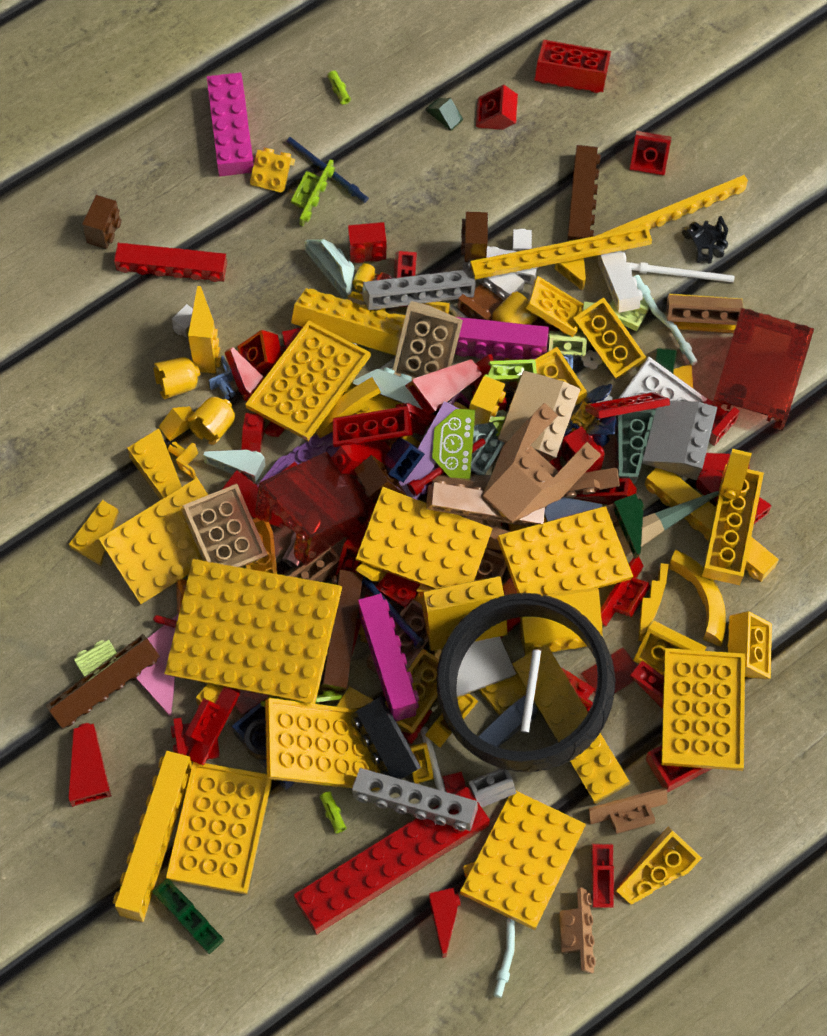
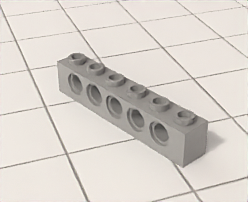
(418, 288)
(427, 796)

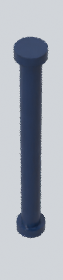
(418, 641)

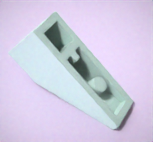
(244, 461)

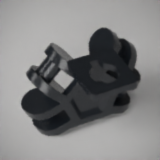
(706, 237)

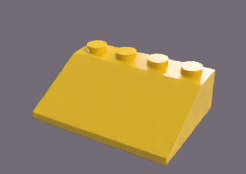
(203, 336)
(450, 604)
(539, 631)

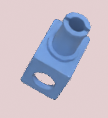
(222, 380)

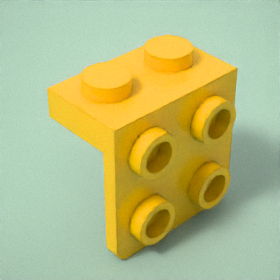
(271, 169)

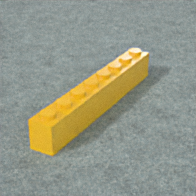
(675, 491)

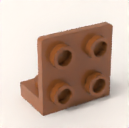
(481, 305)

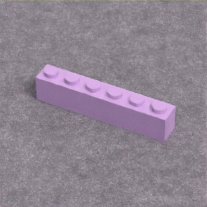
(427, 463)

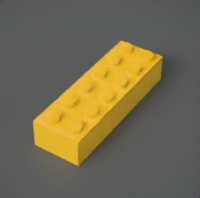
(349, 320)
(732, 532)

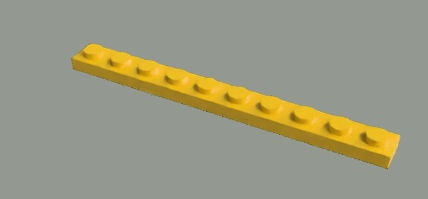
(686, 206)
(561, 252)

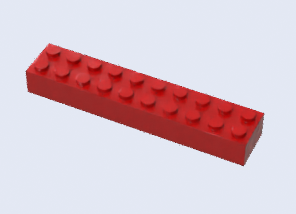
(382, 867)

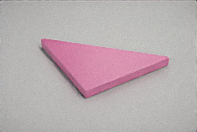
(153, 678)

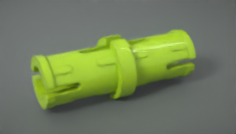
(339, 87)
(333, 812)

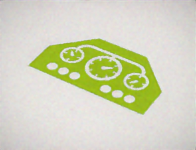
(454, 443)

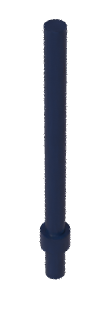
(352, 189)

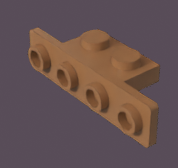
(594, 481)
(629, 812)
(577, 931)

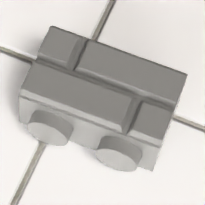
(492, 787)

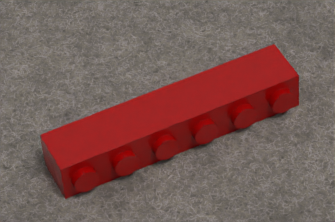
(170, 262)

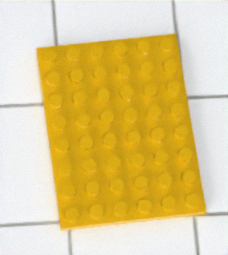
(253, 631)

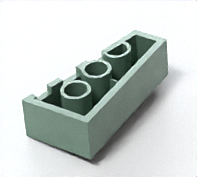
(630, 442)

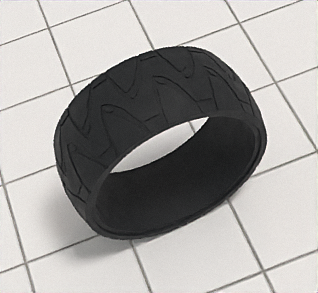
(491, 614)

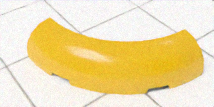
(708, 592)

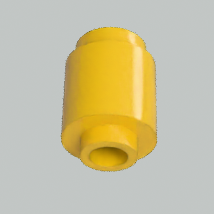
(364, 274)

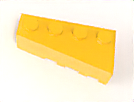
(155, 464)

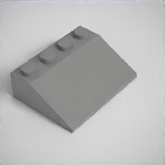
(680, 437)

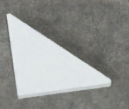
(655, 378)
(483, 665)

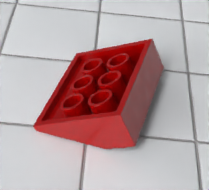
(572, 66)

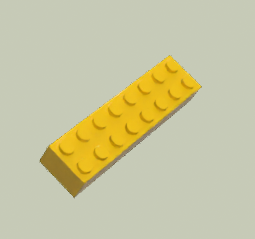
(563, 714)
(153, 837)

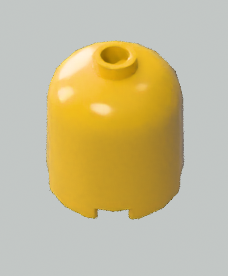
(514, 310)
(176, 376)
(212, 419)

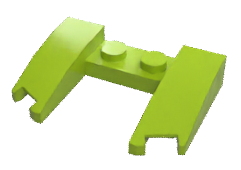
(508, 372)

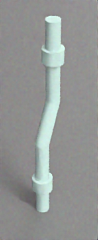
(685, 347)
(502, 974)

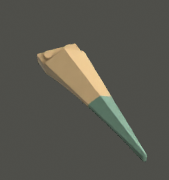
(659, 522)

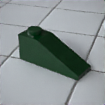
(630, 517)

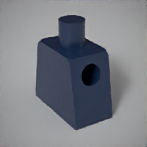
(402, 459)

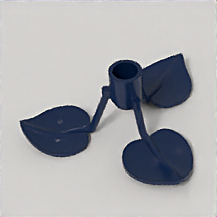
(604, 426)

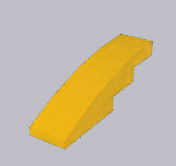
(349, 404)
(650, 605)

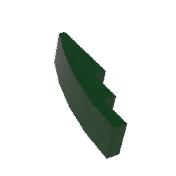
(188, 916)

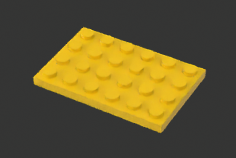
(308, 380)
(422, 543)
(155, 544)
(566, 554)
(703, 709)
(314, 744)
(219, 828)
(523, 859)

